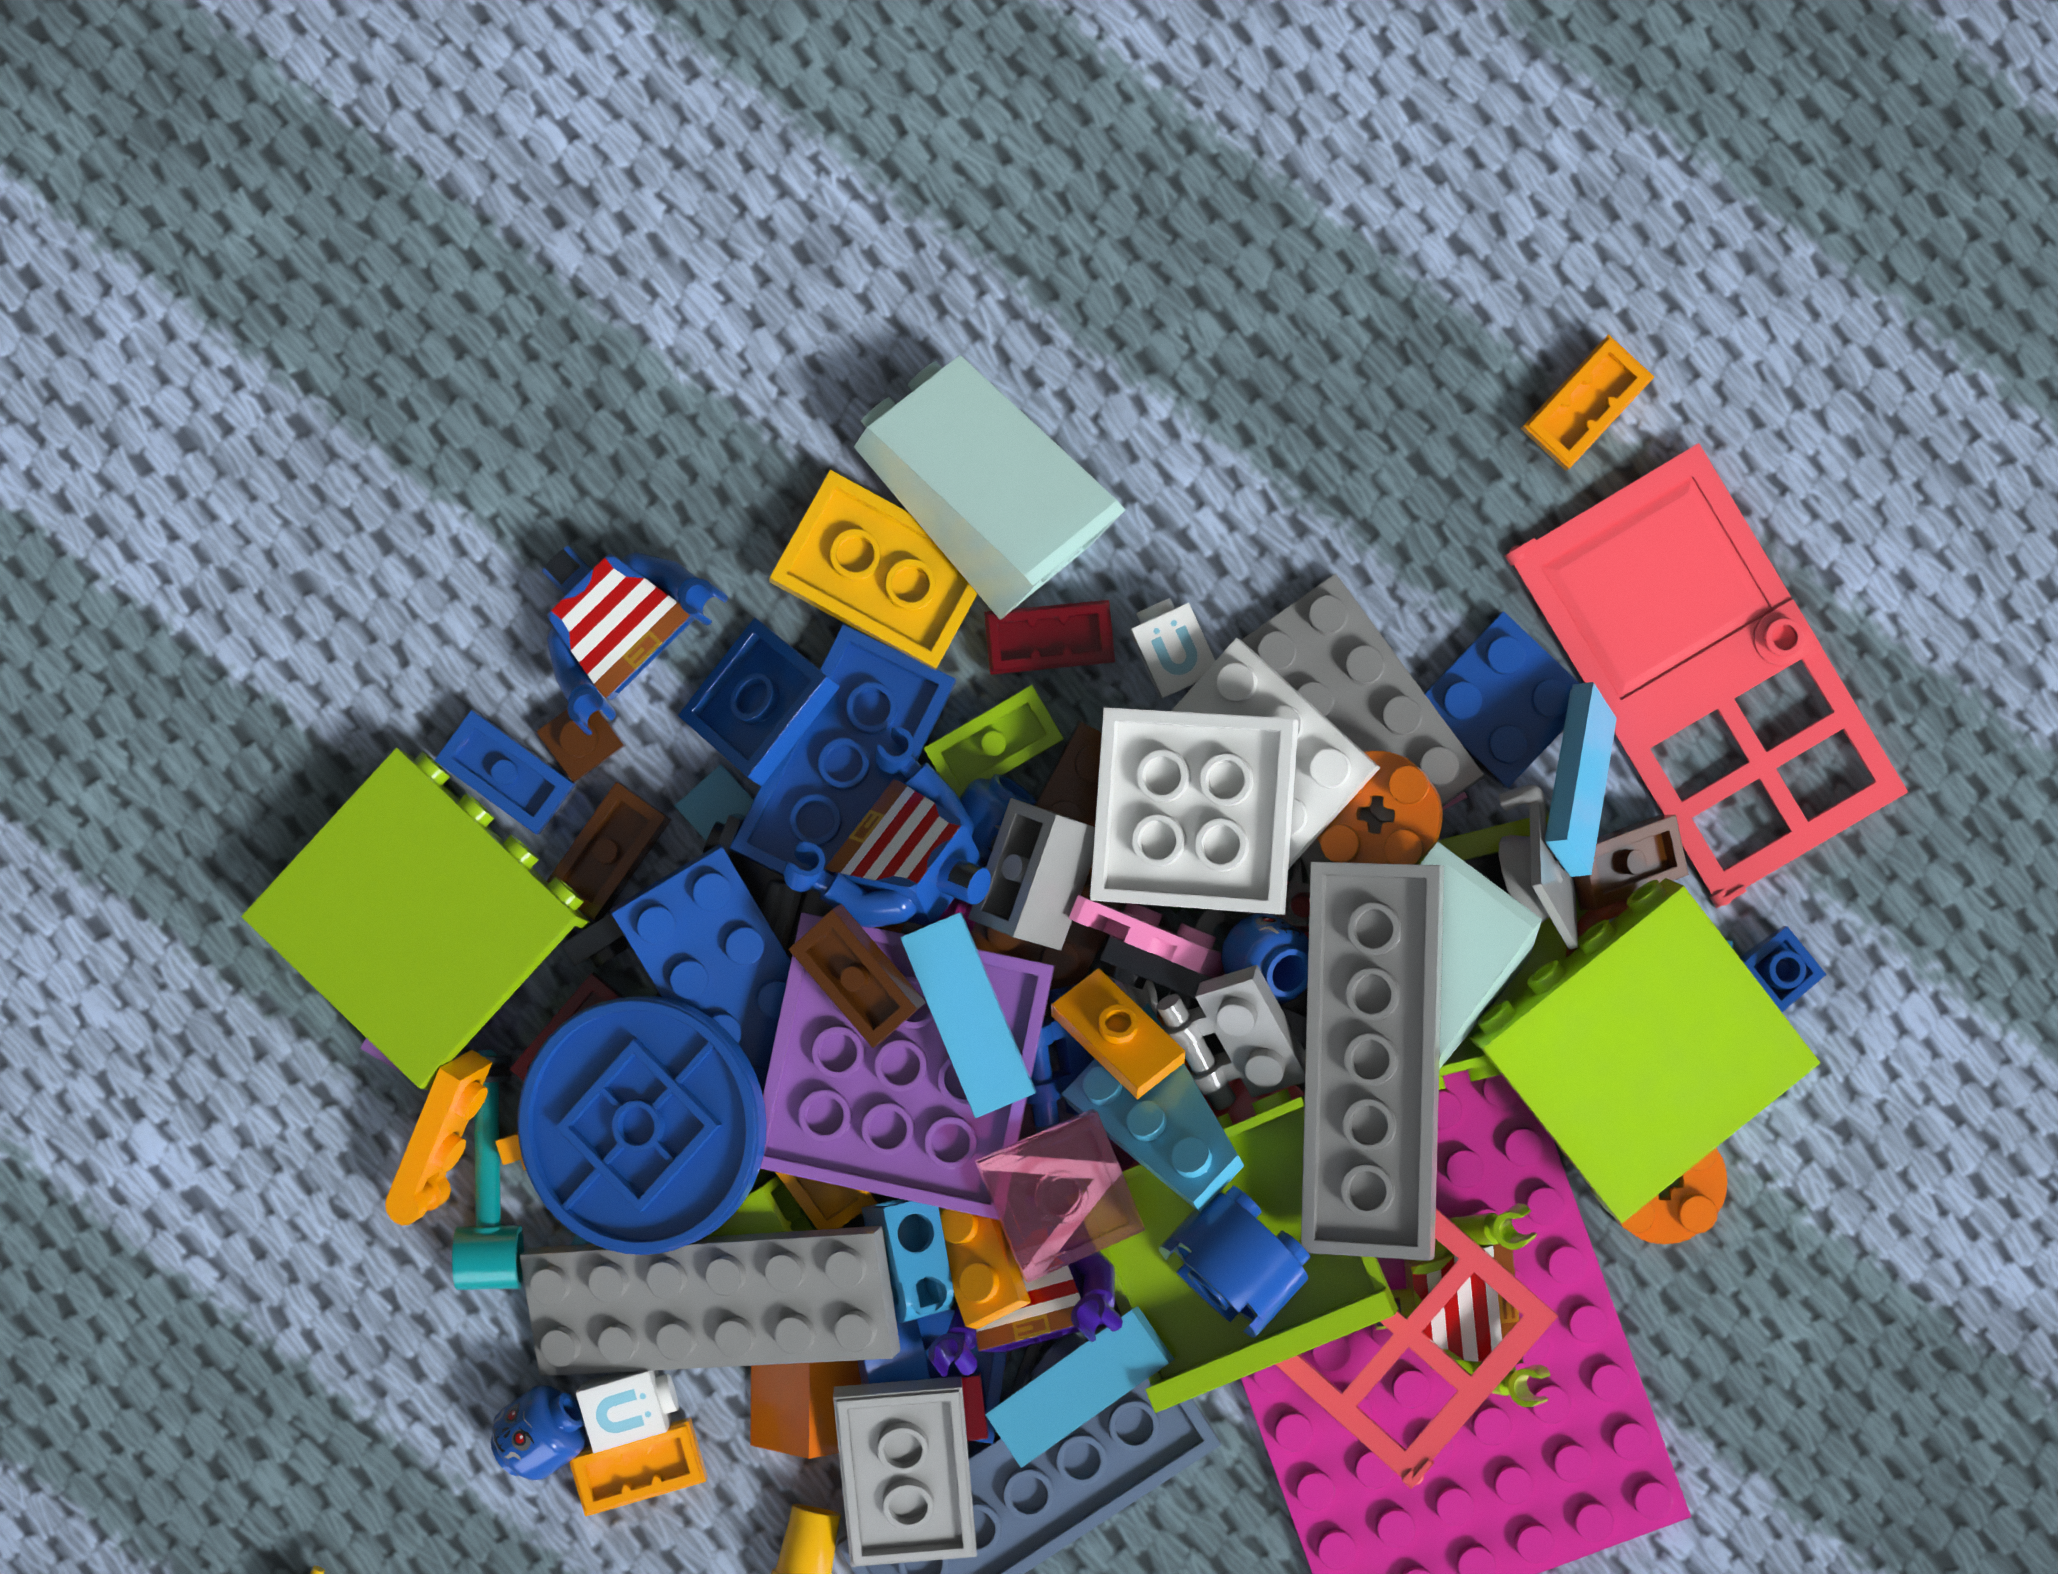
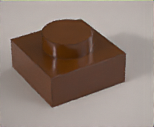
(576, 750)

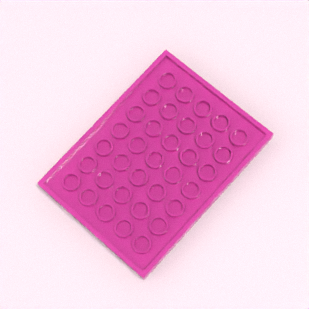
(1515, 1481)

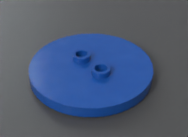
(641, 1124)

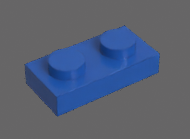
(505, 772)

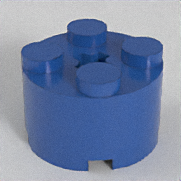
(1237, 1260)

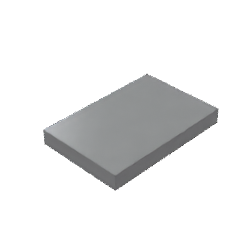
(905, 1471)

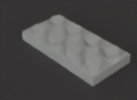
(1360, 685)

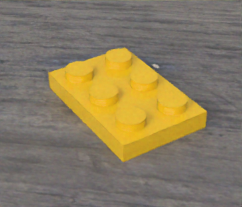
(875, 571)

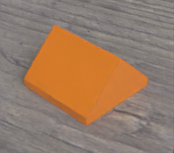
(796, 1406)

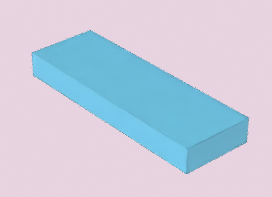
(1581, 779)
(968, 1015)
(1079, 1387)

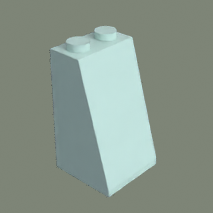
(985, 482)

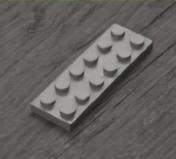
(1372, 1060)
(713, 1303)

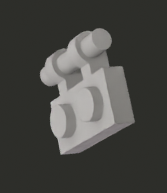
(1250, 1028)

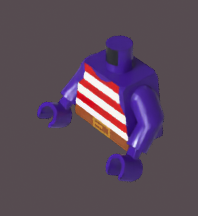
(1061, 1305)

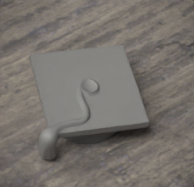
(1533, 871)

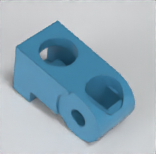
(914, 1257)

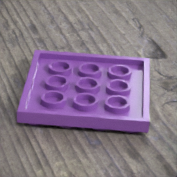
(892, 1112)

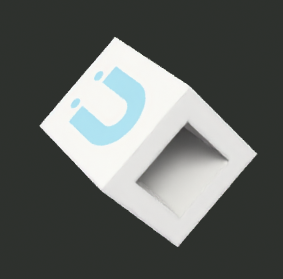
(1171, 646)
(626, 1407)

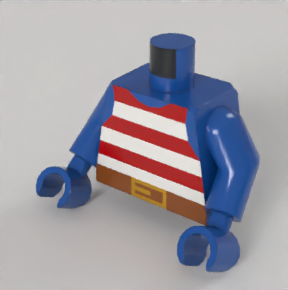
(616, 622)
(904, 854)

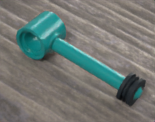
(489, 1251)

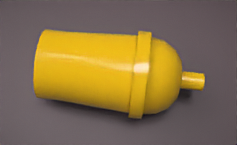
(808, 1541)

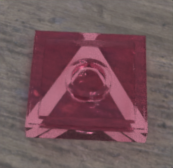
(1060, 1195)

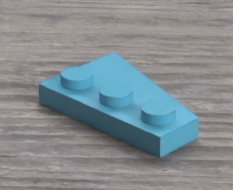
(1163, 1130)

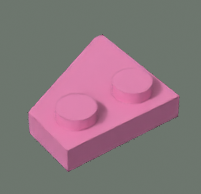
(1140, 928)

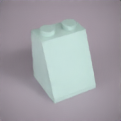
(1483, 945)

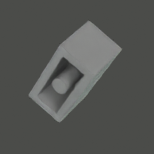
(1035, 874)

